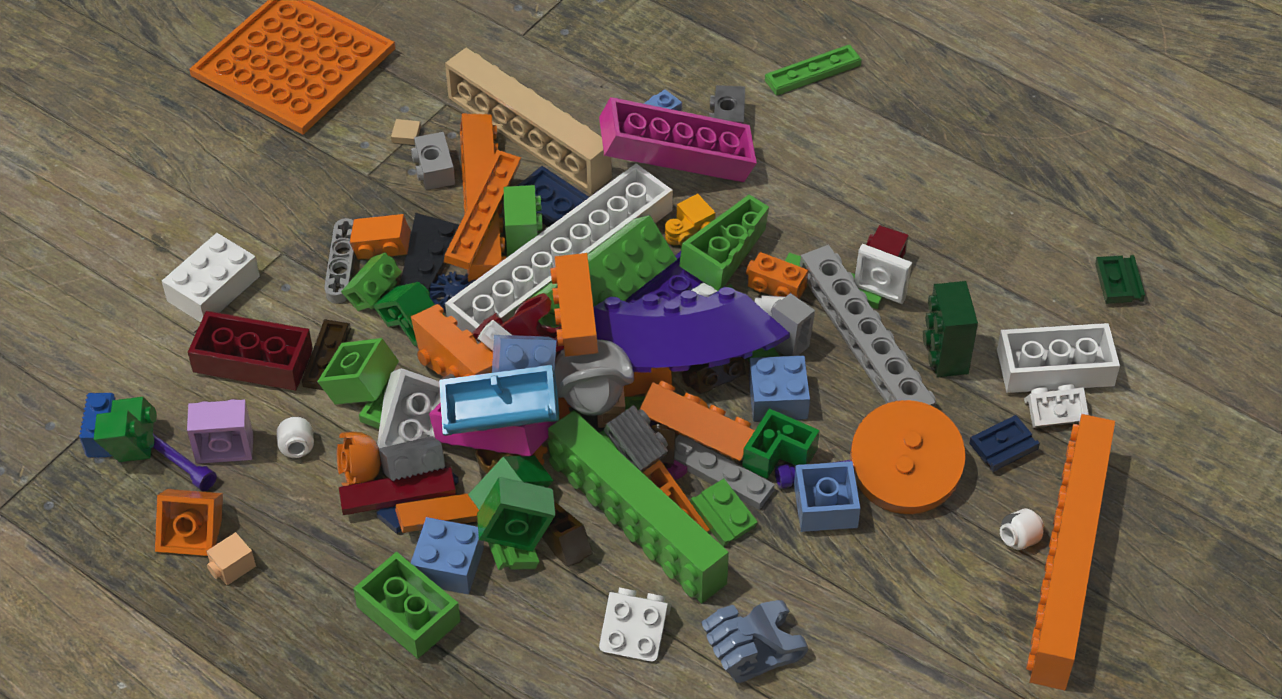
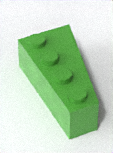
(725, 242)

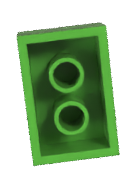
(407, 605)

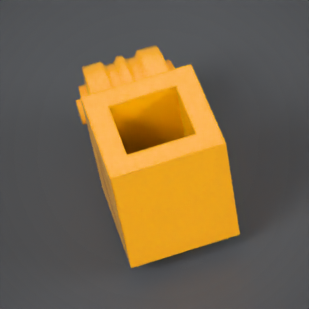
(691, 217)

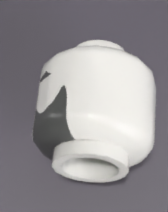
(1021, 529)

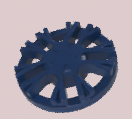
(448, 290)

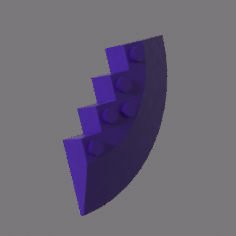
(687, 329)

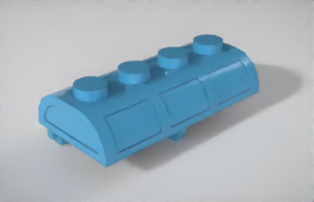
(499, 400)

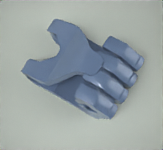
(754, 642)

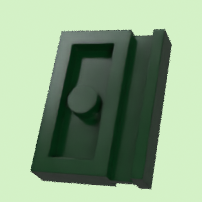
(1119, 279)

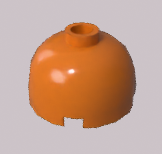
(358, 458)

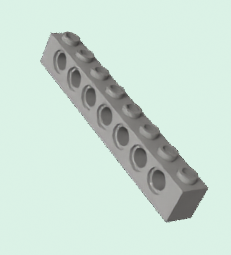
(863, 328)

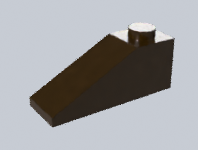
(567, 537)

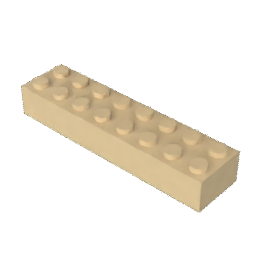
(529, 120)

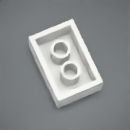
(210, 277)

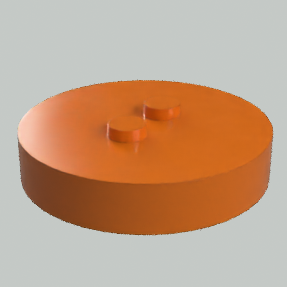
(907, 457)

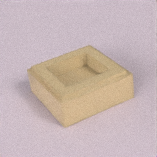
(405, 131)

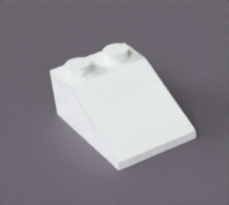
(407, 408)

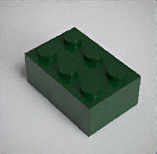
(950, 329)

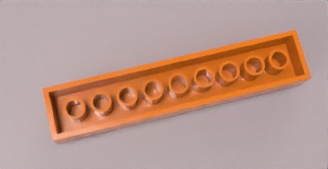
(1070, 553)

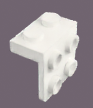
(634, 624)

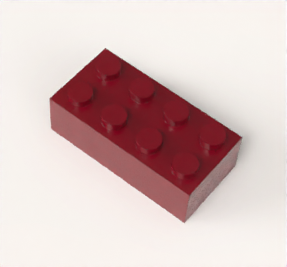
(250, 350)

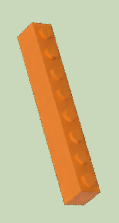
(477, 152)

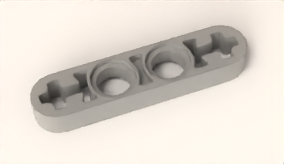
(339, 260)

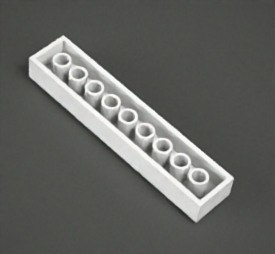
(579, 231)

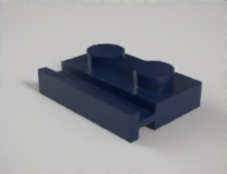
(1004, 443)

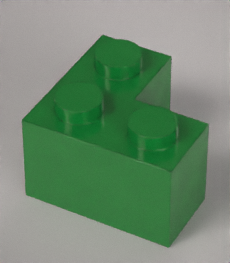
(403, 303)
(127, 429)
(778, 439)
(517, 468)

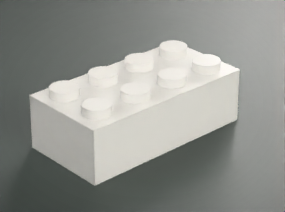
(1058, 357)

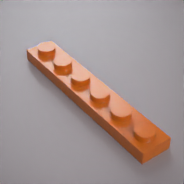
(482, 210)

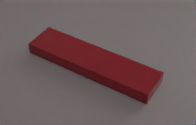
(388, 493)

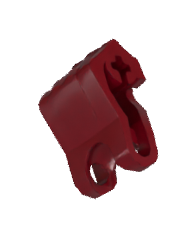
(526, 320)

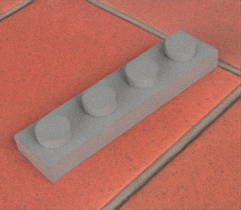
(714, 467)

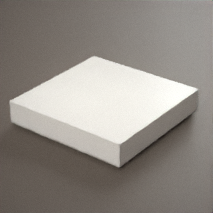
(882, 273)

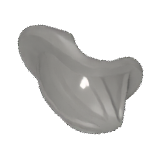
(593, 380)

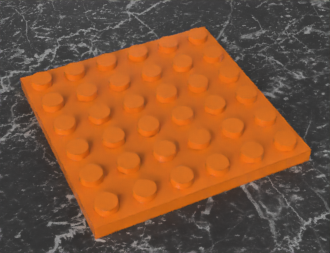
(292, 61)

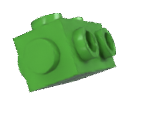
(372, 281)

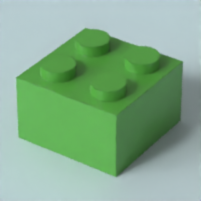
(521, 216)
(358, 371)

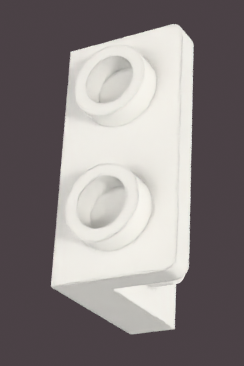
(1057, 406)

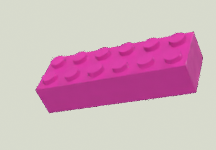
(677, 140)

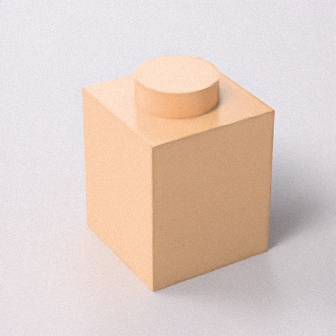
(230, 559)

